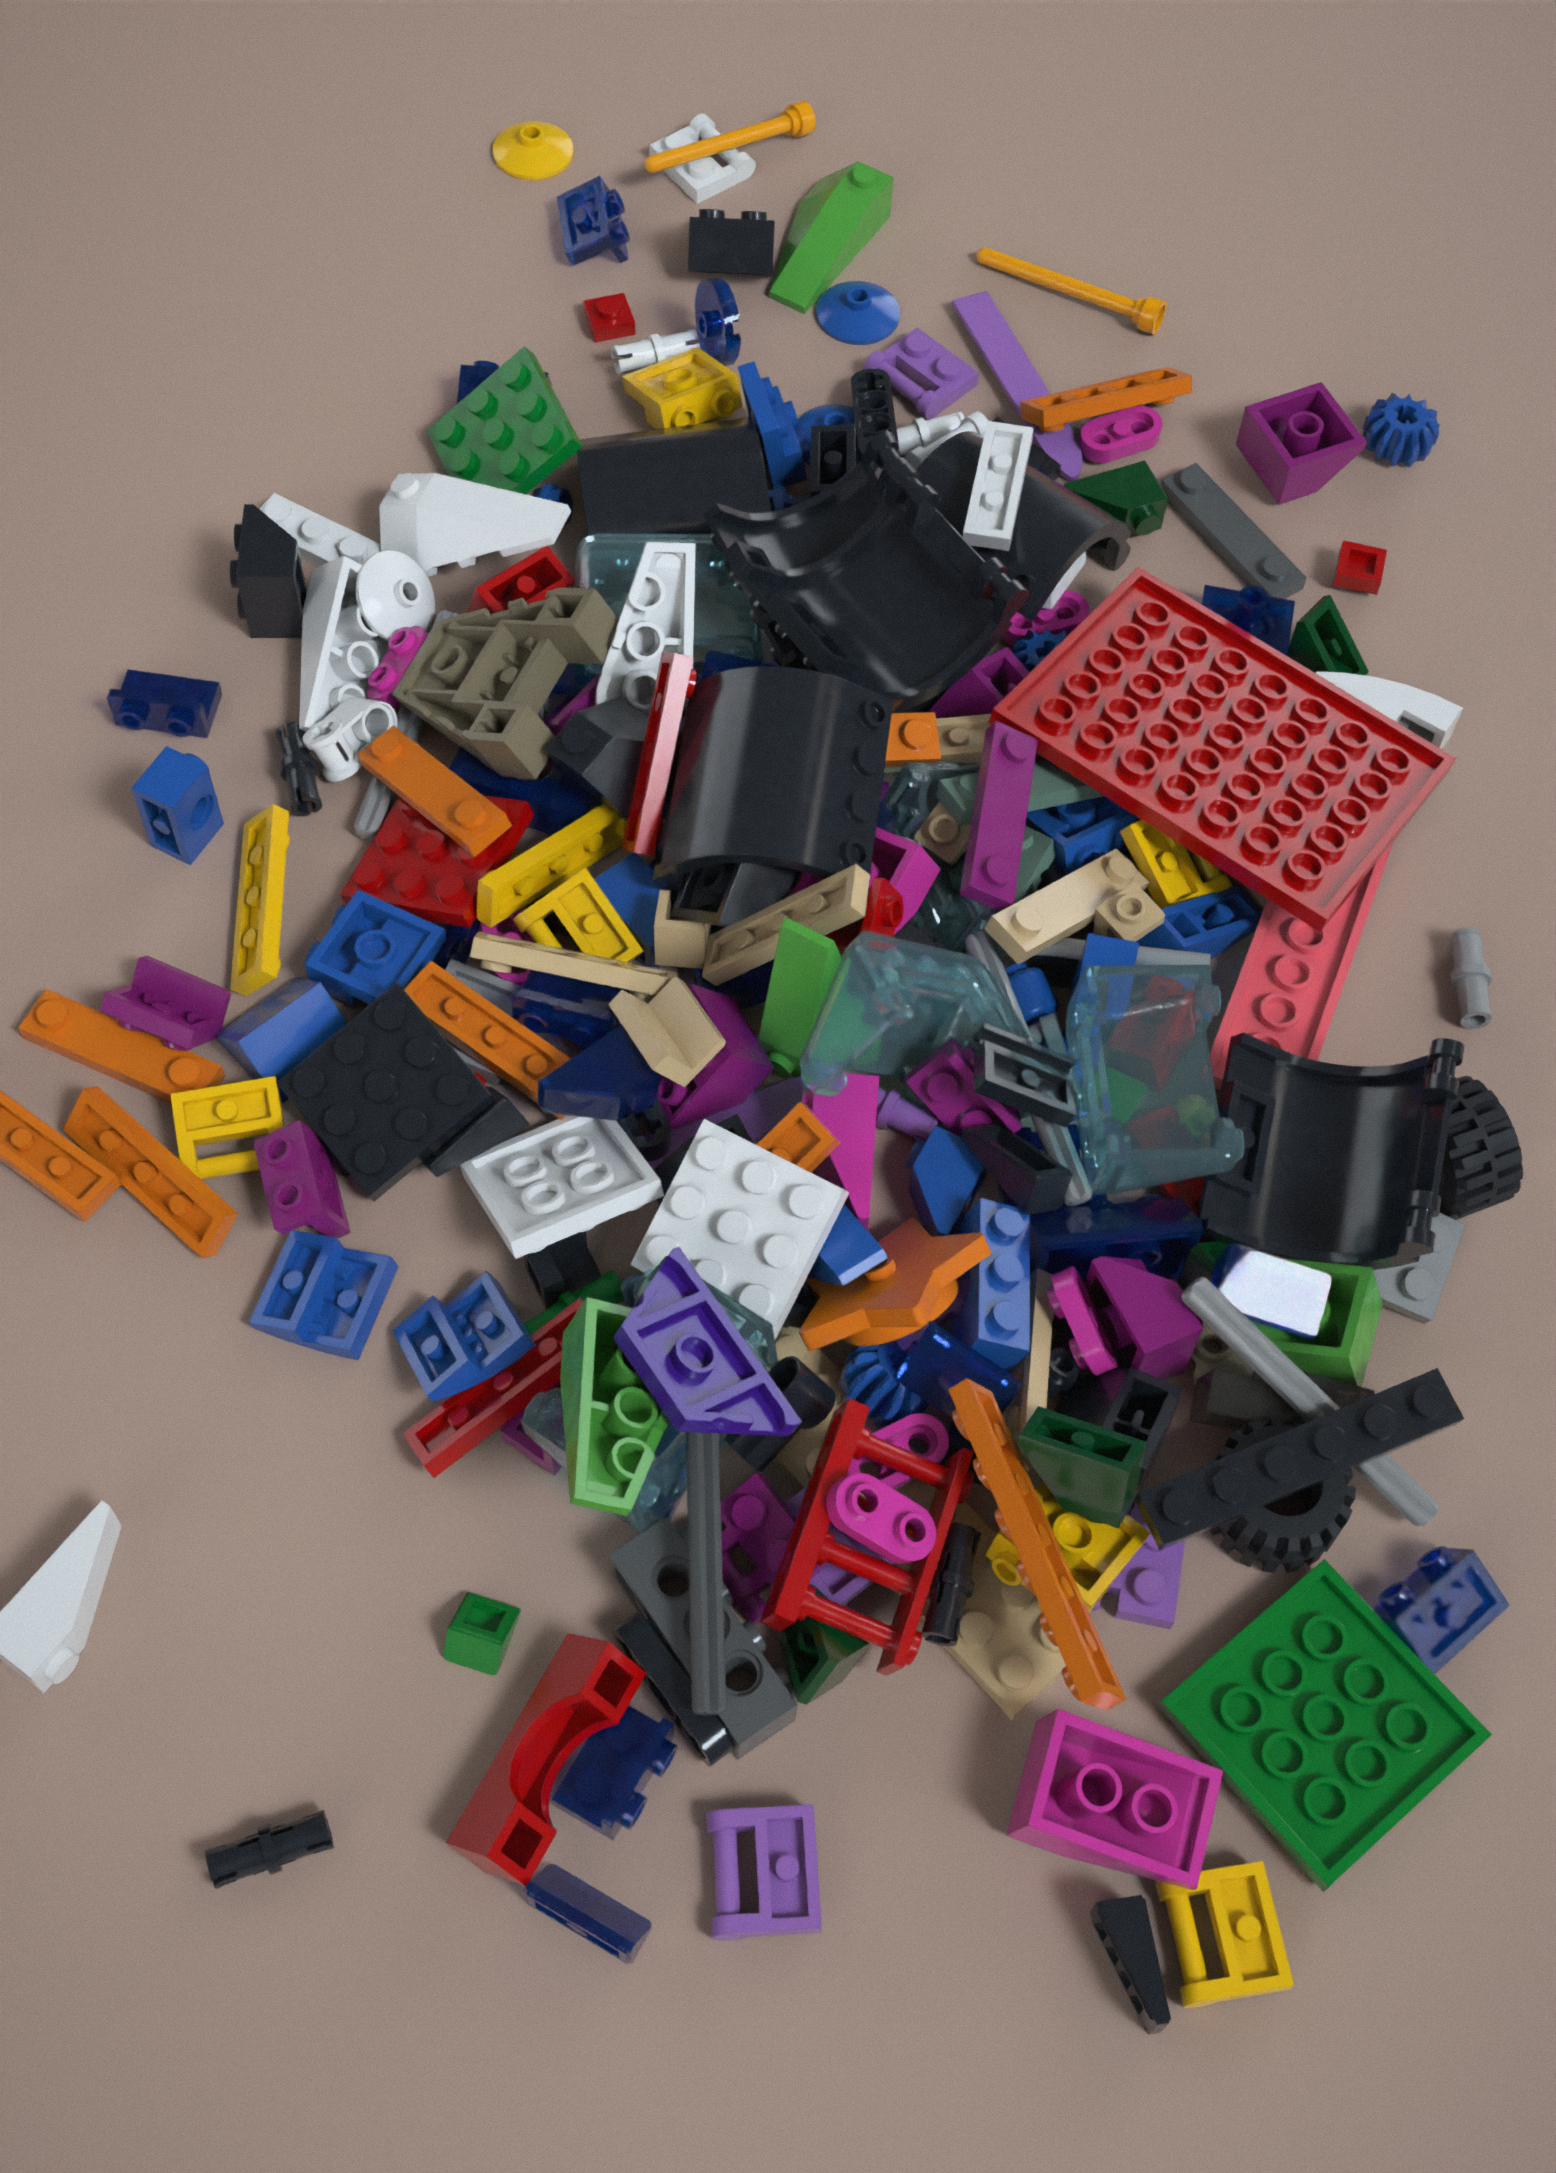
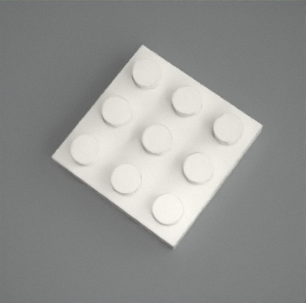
(560, 1181)
(743, 1221)

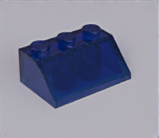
(1145, 1230)

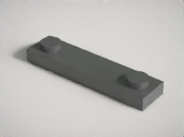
(1231, 533)

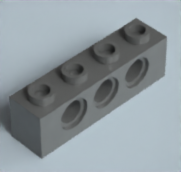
(663, 1554)

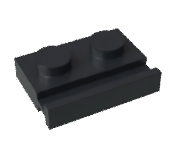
(1024, 1075)

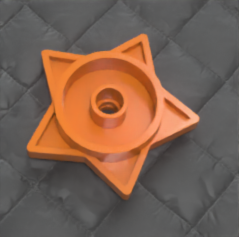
(896, 1294)

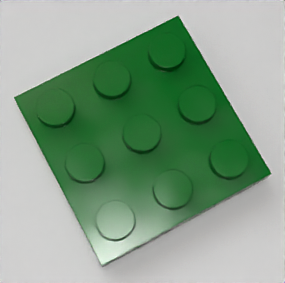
(506, 429)

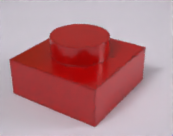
(609, 317)
(1359, 567)

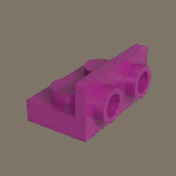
(947, 1088)
(300, 1181)

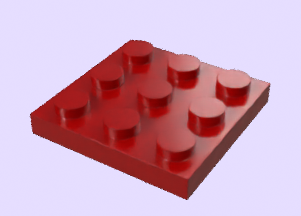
(426, 870)

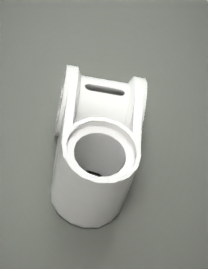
(344, 735)

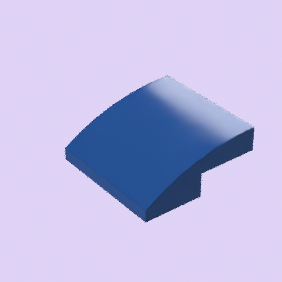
(324, 1294)
(465, 1340)

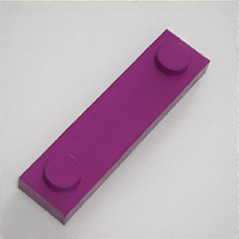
(999, 817)

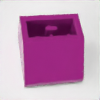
(982, 686)
(728, 1076)

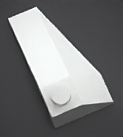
(456, 520)
(652, 622)
(336, 643)

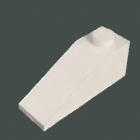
(55, 1609)

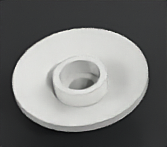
(381, 595)

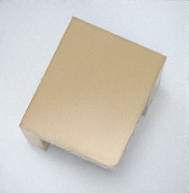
(678, 941)

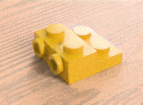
(685, 390)
(1091, 1549)

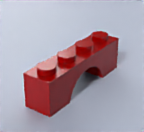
(508, 1816)

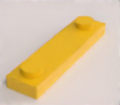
(548, 864)
(260, 901)

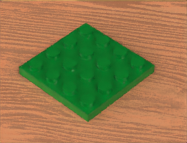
(1324, 1723)

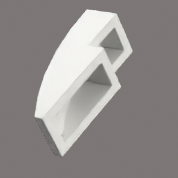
(1409, 706)

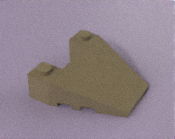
(490, 674)

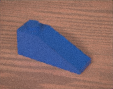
(1206, 923)

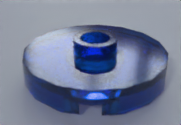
(714, 319)

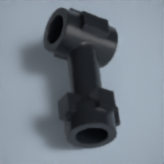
(1062, 1365)

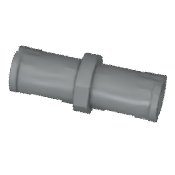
(1470, 978)

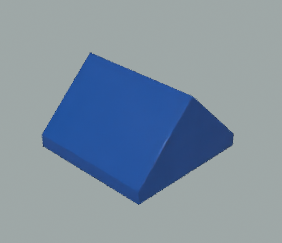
(282, 1030)

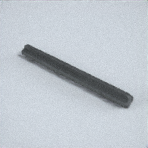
(705, 1574)

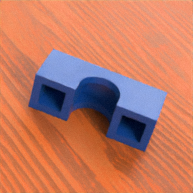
(998, 1299)

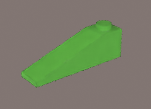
(829, 232)
(795, 994)
(607, 1412)

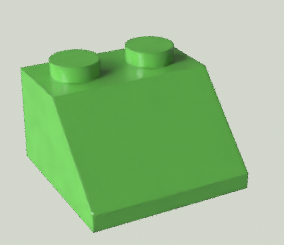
(1345, 1329)

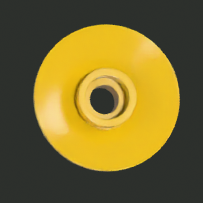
(533, 150)

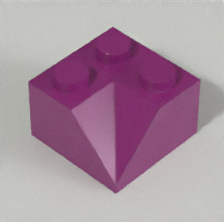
(1298, 441)
(1143, 1316)

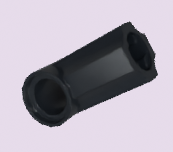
(808, 1397)

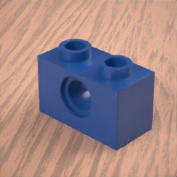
(178, 804)

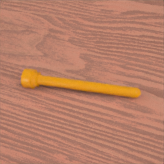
(795, 121)
(1145, 312)

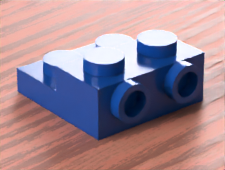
(775, 419)
(1082, 830)
(371, 949)

